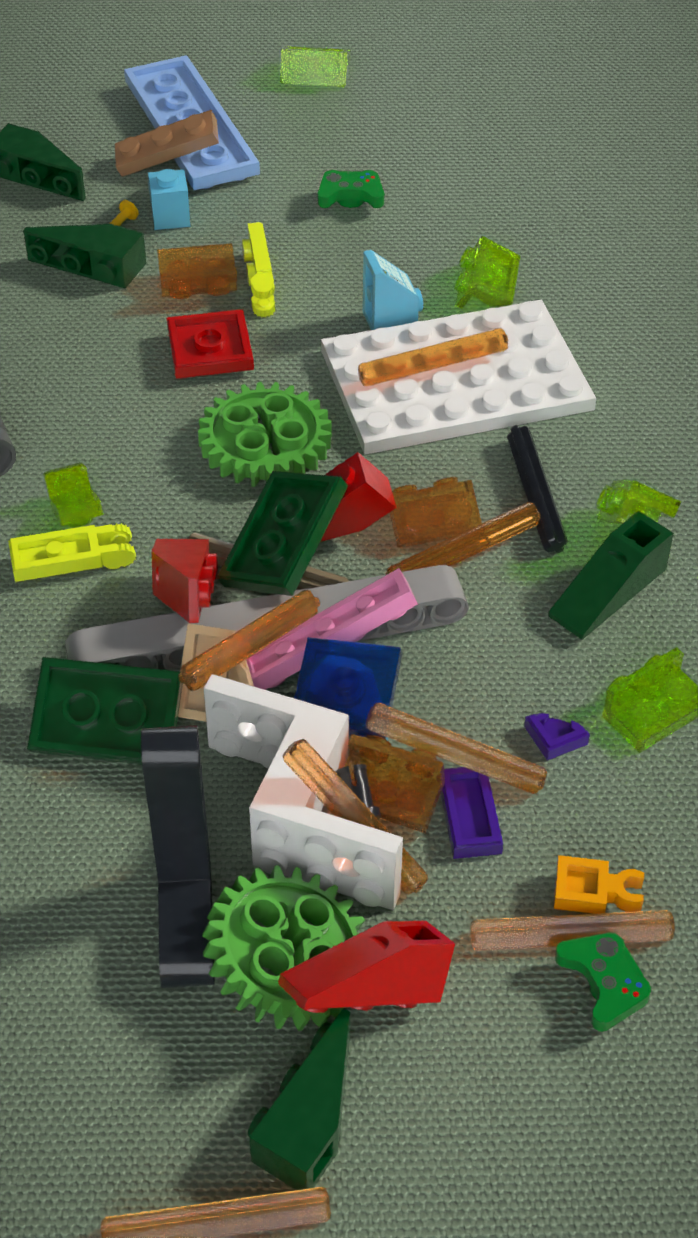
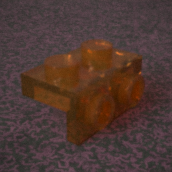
(197, 270)
(433, 512)
(400, 781)

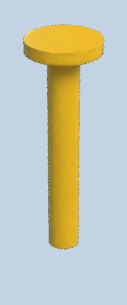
(128, 210)

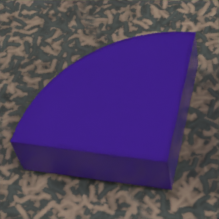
(554, 735)

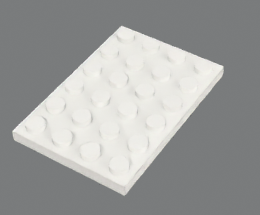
(514, 387)

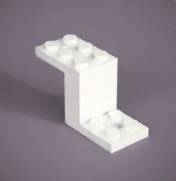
(285, 816)

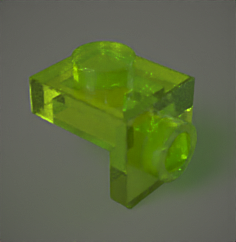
(72, 496)

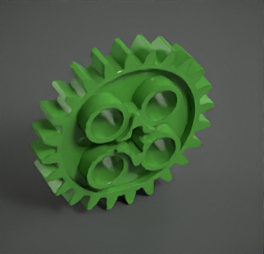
(240, 445)
(244, 946)

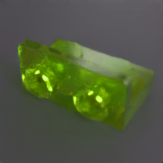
(314, 66)
(487, 274)
(629, 497)
(652, 701)

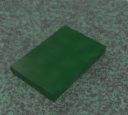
(282, 532)
(100, 709)

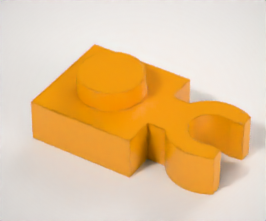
(588, 886)

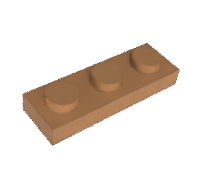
(166, 143)

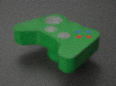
(351, 189)
(611, 976)

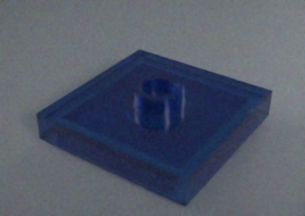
(349, 678)

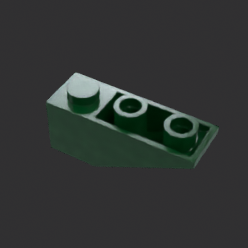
(38, 163)
(92, 251)
(614, 574)
(303, 1125)

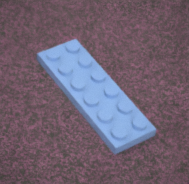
(175, 91)

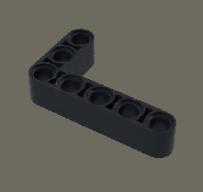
(181, 852)

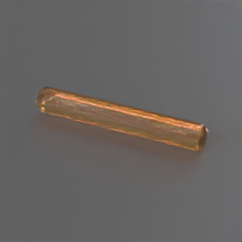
(432, 357)
(473, 540)
(249, 640)
(456, 748)
(344, 803)
(551, 930)
(224, 1216)

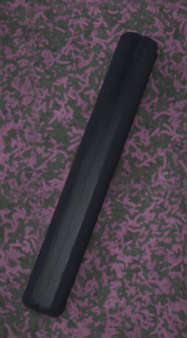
(537, 488)

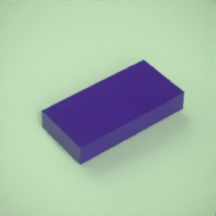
(470, 814)

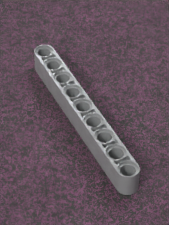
(160, 639)

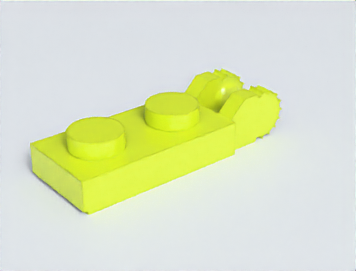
(259, 270)
(71, 551)

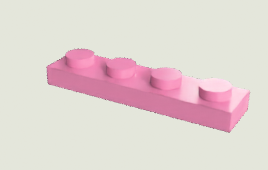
(343, 621)

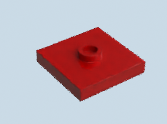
(209, 343)

